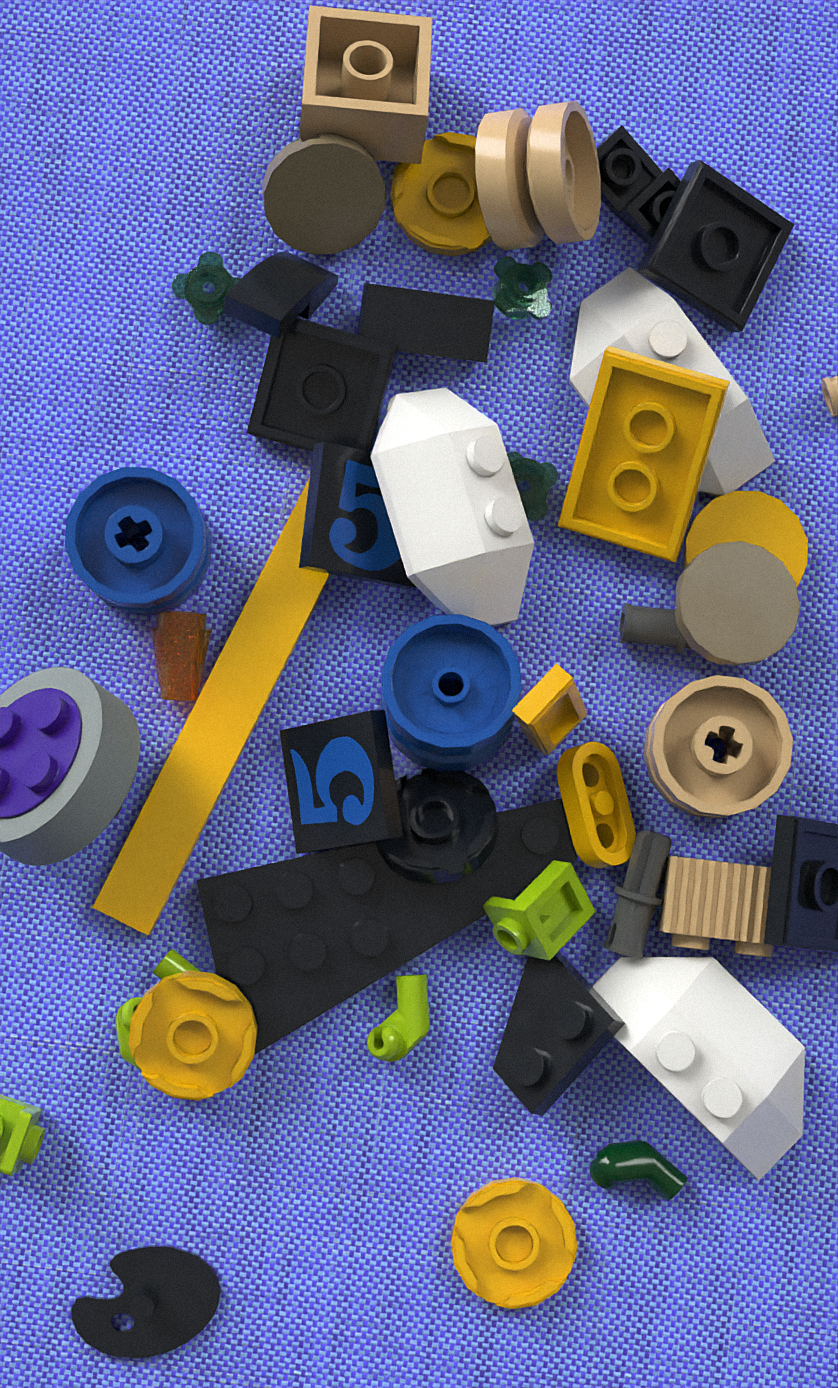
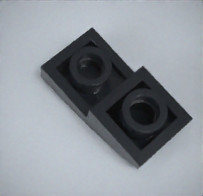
(634, 184)
(279, 293)
(427, 321)

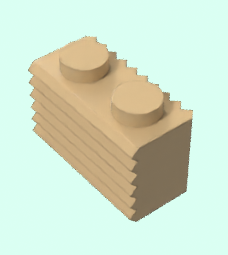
(715, 902)

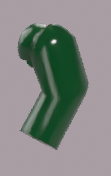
(636, 1161)

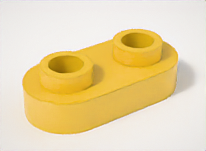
(596, 805)

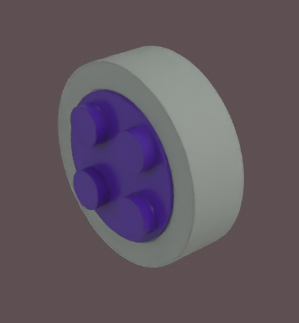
(62, 764)

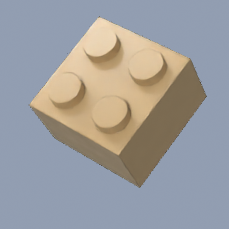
(368, 80)

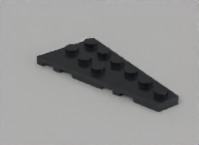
(340, 919)

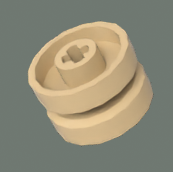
(538, 175)
(754, 742)

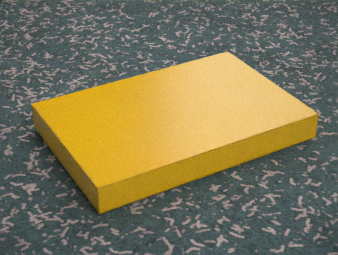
(642, 453)

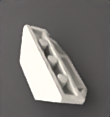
(649, 322)
(453, 505)
(712, 1051)

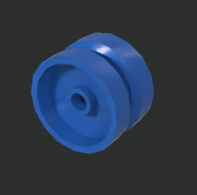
(118, 510)
(454, 658)

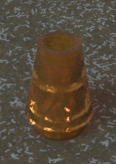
(180, 653)

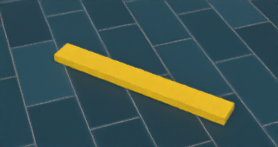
(214, 733)

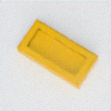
(550, 710)

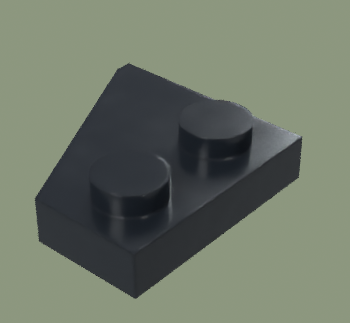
(552, 1032)

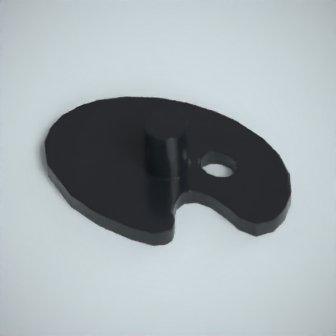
(166, 1294)

